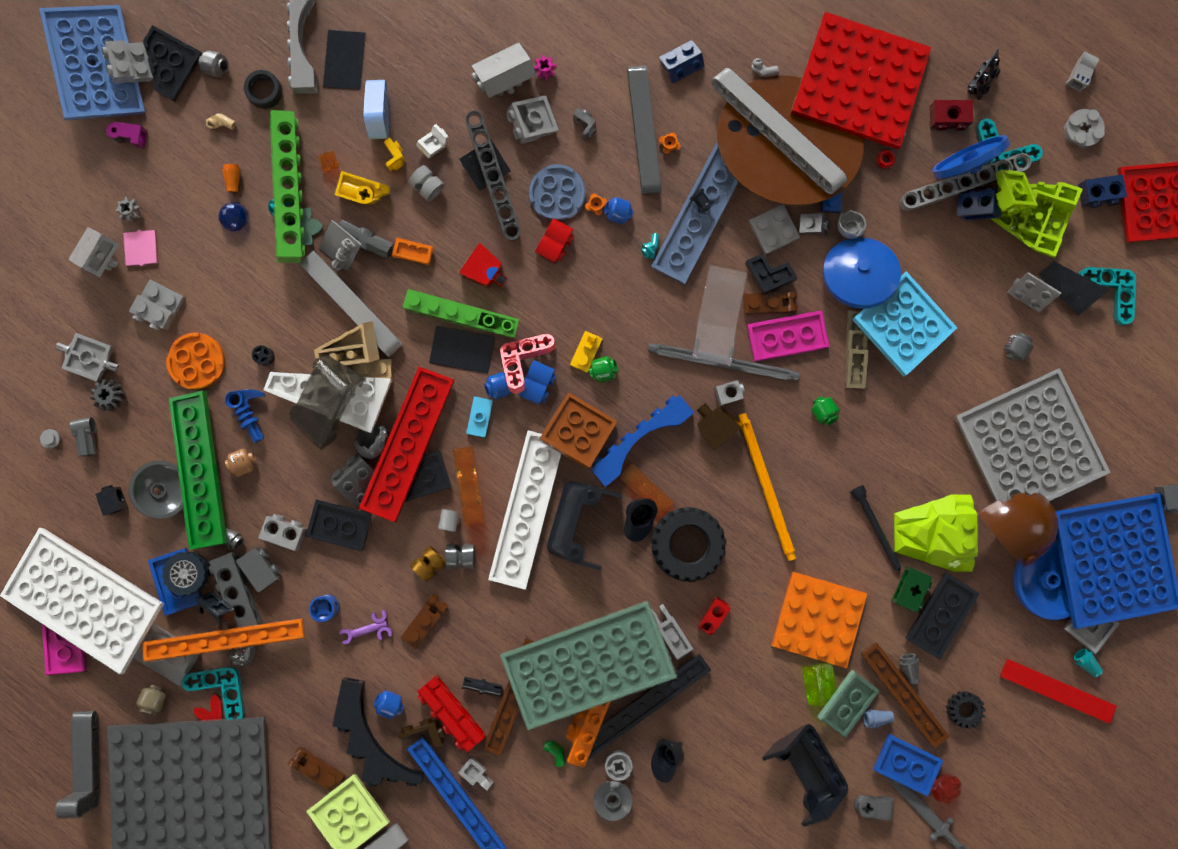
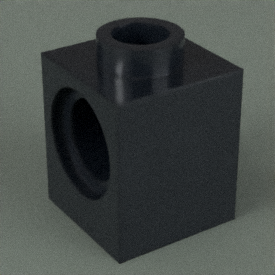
(111, 500)

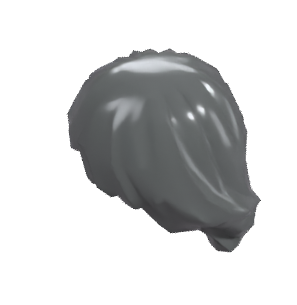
(371, 444)

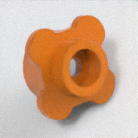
(672, 137)
(596, 199)

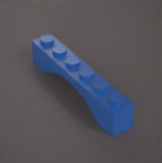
(671, 415)

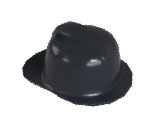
(639, 519)
(666, 759)

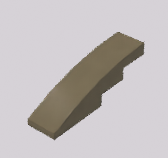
(856, 354)

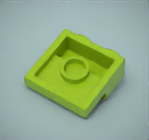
(1015, 193)

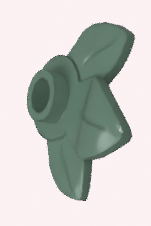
(310, 225)

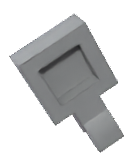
(473, 772)

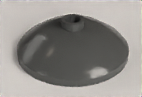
(156, 475)

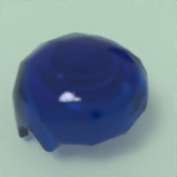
(233, 216)

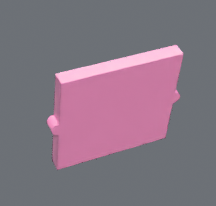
(140, 248)

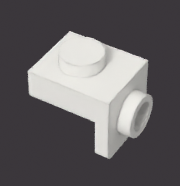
(433, 142)

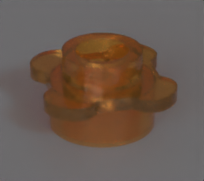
(323, 158)

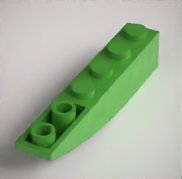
(460, 314)

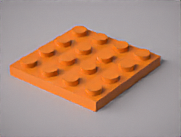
(819, 619)

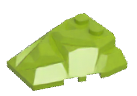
(1047, 222)
(939, 533)

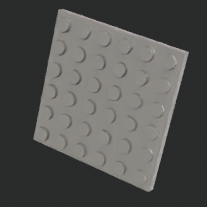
(1033, 440)

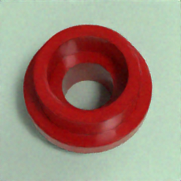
(889, 155)

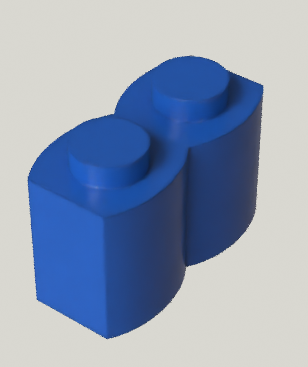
(537, 381)

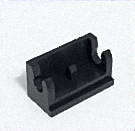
(217, 608)

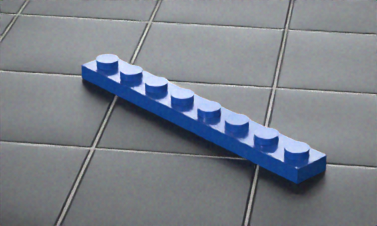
(455, 795)

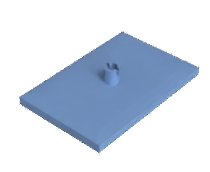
(78, 65)

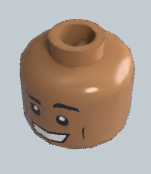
(240, 462)

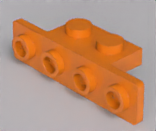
(583, 733)

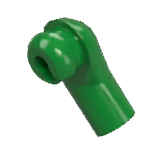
(556, 750)

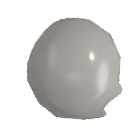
(851, 224)

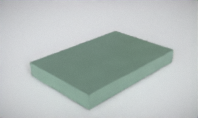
(848, 703)

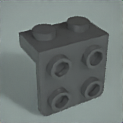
(353, 479)

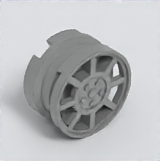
(618, 765)

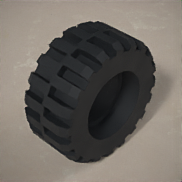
(714, 538)

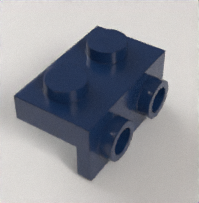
(682, 61)

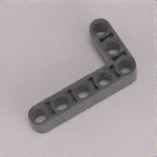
(84, 767)

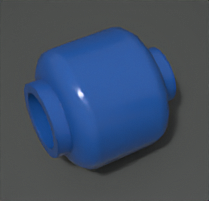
(618, 210)
(497, 386)
(388, 704)

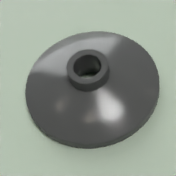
(612, 810)

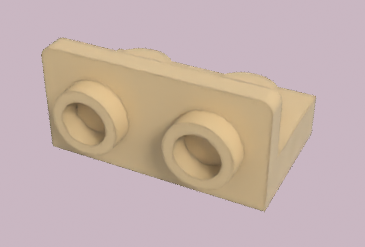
(375, 369)

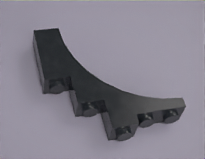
(362, 743)

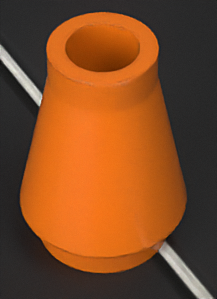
(231, 176)

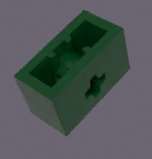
(905, 597)

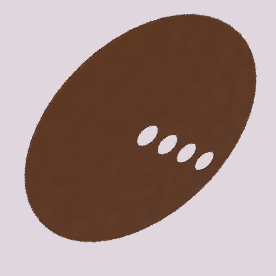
(765, 168)

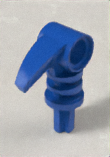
(242, 410)

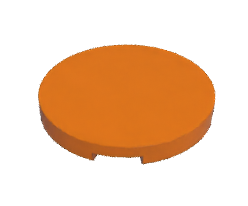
(195, 361)

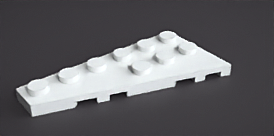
(362, 408)

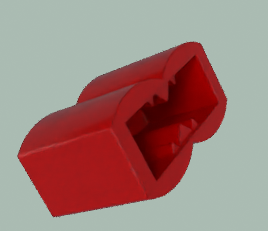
(554, 241)

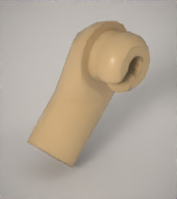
(220, 120)

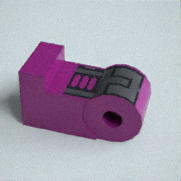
(127, 132)

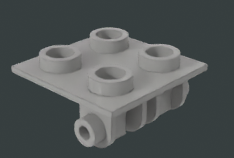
(339, 246)
(1033, 292)

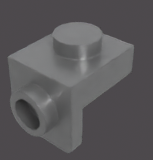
(585, 119)
(814, 224)

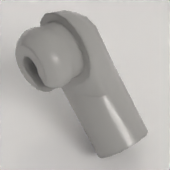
(763, 71)

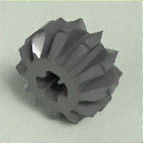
(104, 389)

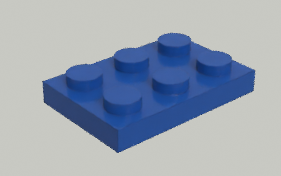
(172, 602)
(908, 764)

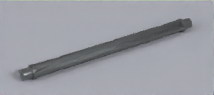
(736, 364)

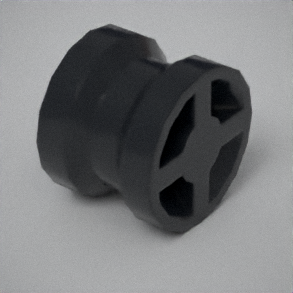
(259, 353)

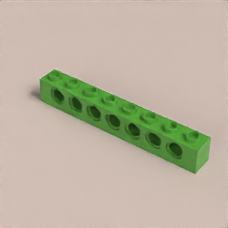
(286, 122)

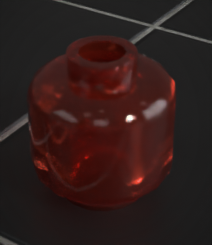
(946, 788)

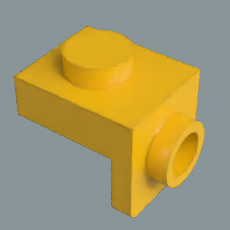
(395, 149)

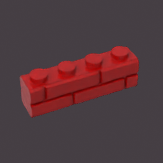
(451, 713)

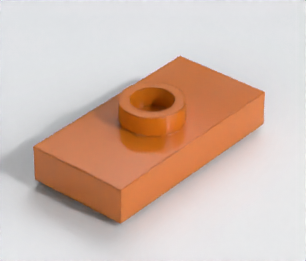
(412, 251)

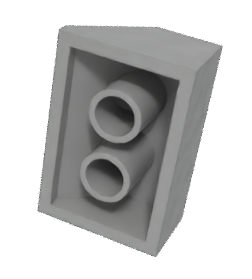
(171, 668)

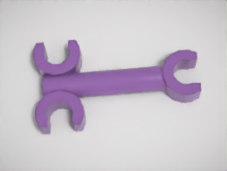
(380, 625)

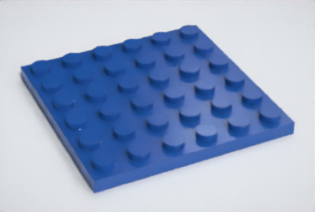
(1116, 560)

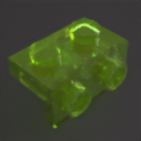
(819, 683)

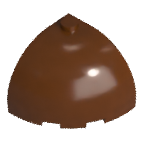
(1023, 525)

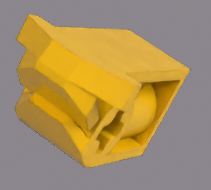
(353, 188)

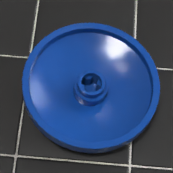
(971, 158)
(861, 272)
(1042, 586)

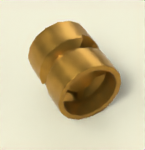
(423, 568)

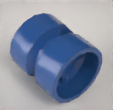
(324, 608)

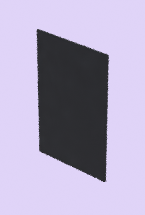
(344, 59)
(462, 349)

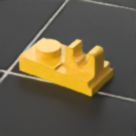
(586, 351)

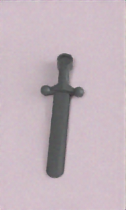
(929, 816)

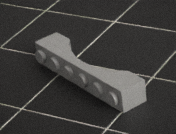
(303, 76)

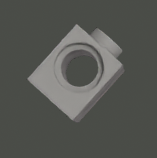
(721, 395)

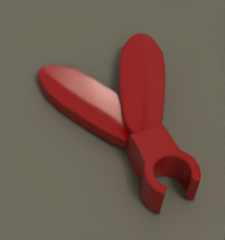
(216, 710)

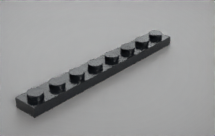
(649, 703)

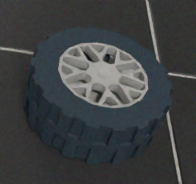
(185, 573)

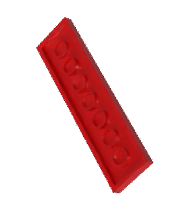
(407, 444)

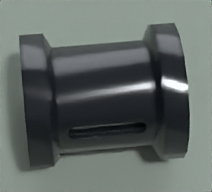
(702, 201)

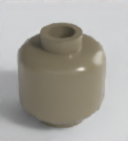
(151, 699)

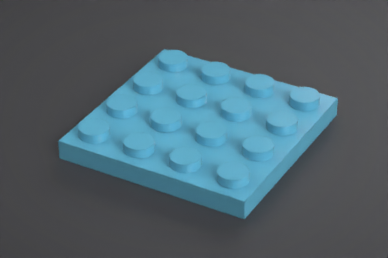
(906, 325)

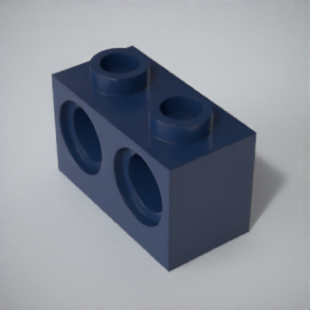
(1101, 187)
(979, 208)

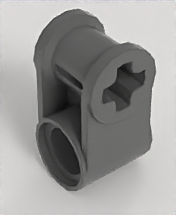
(878, 807)

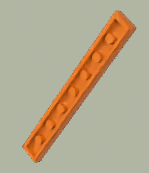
(223, 640)

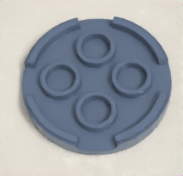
(557, 192)

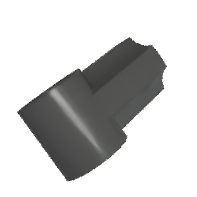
(84, 432)

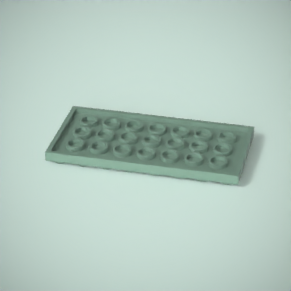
(588, 665)

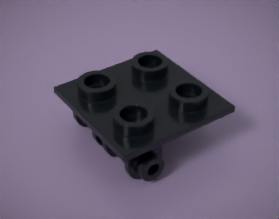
(985, 75)
(471, 165)

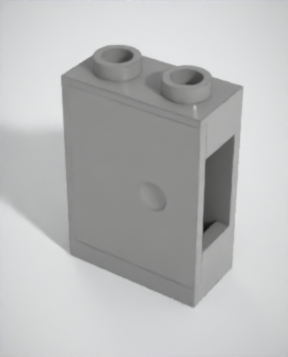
(503, 71)
(94, 252)

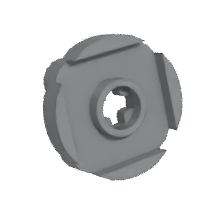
(1095, 128)

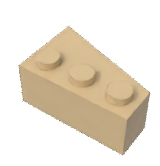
(353, 346)

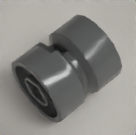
(460, 556)

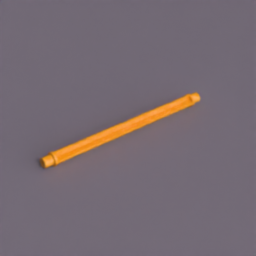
(767, 487)

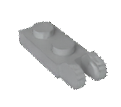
(673, 634)

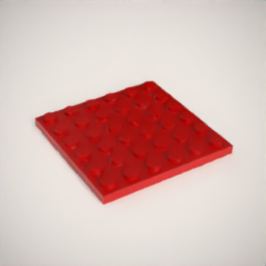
(861, 80)

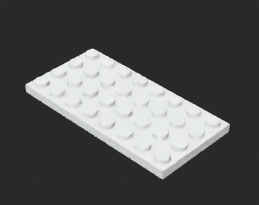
(81, 600)

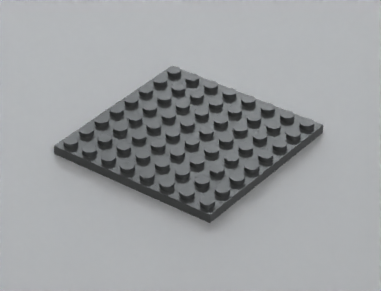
(189, 785)

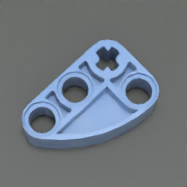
(376, 109)

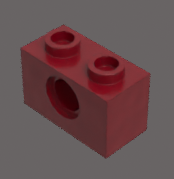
(960, 109)

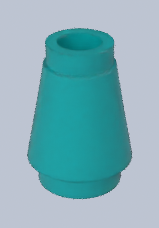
(1088, 662)

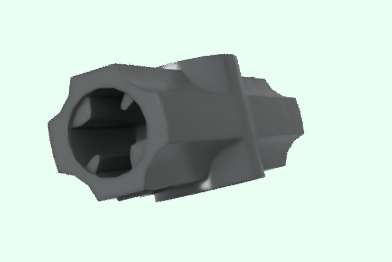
(368, 240)

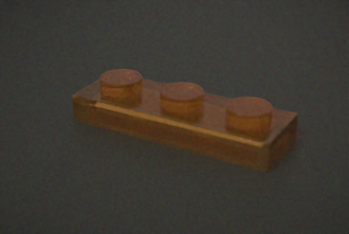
(645, 488)

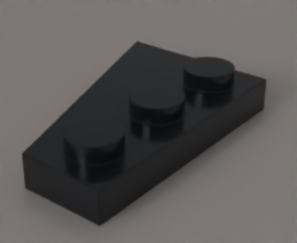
(1075, 289)

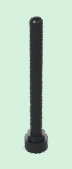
(859, 494)

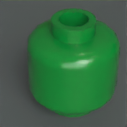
(603, 369)
(825, 410)

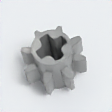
(123, 207)

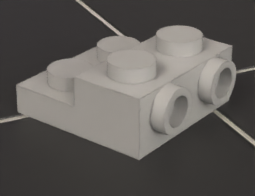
(126, 62)
(532, 119)
(157, 306)

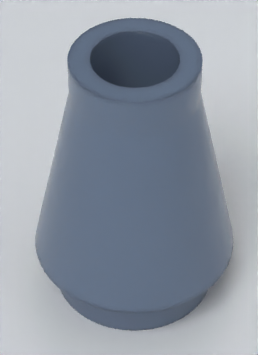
(877, 718)

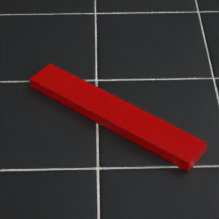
(1058, 691)

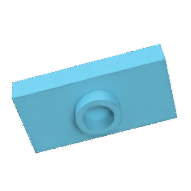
(479, 417)

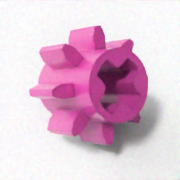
(543, 62)

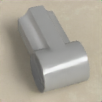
(449, 520)

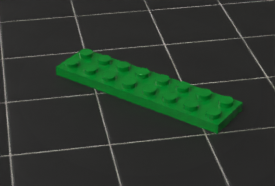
(197, 470)

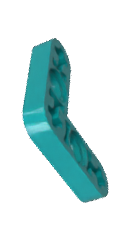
(981, 134)
(1119, 287)
(226, 685)

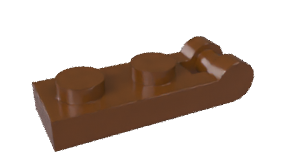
(769, 303)
(424, 622)
(316, 769)

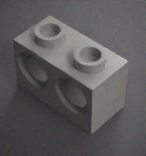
(282, 536)

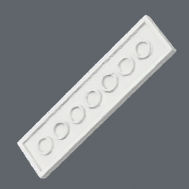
(525, 513)

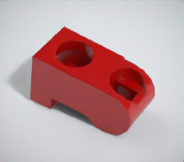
(714, 616)

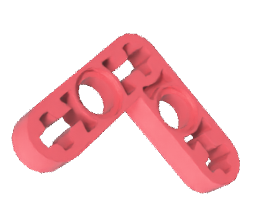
(515, 357)

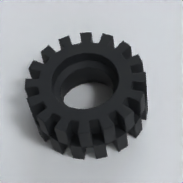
(974, 718)

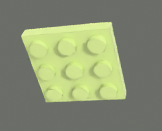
(348, 815)

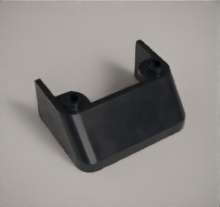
(566, 519)
(816, 770)

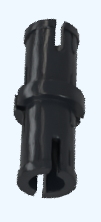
(482, 686)

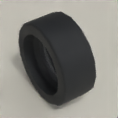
(259, 75)

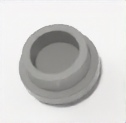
(50, 438)

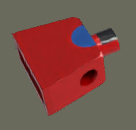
(483, 268)

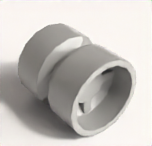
(424, 181)

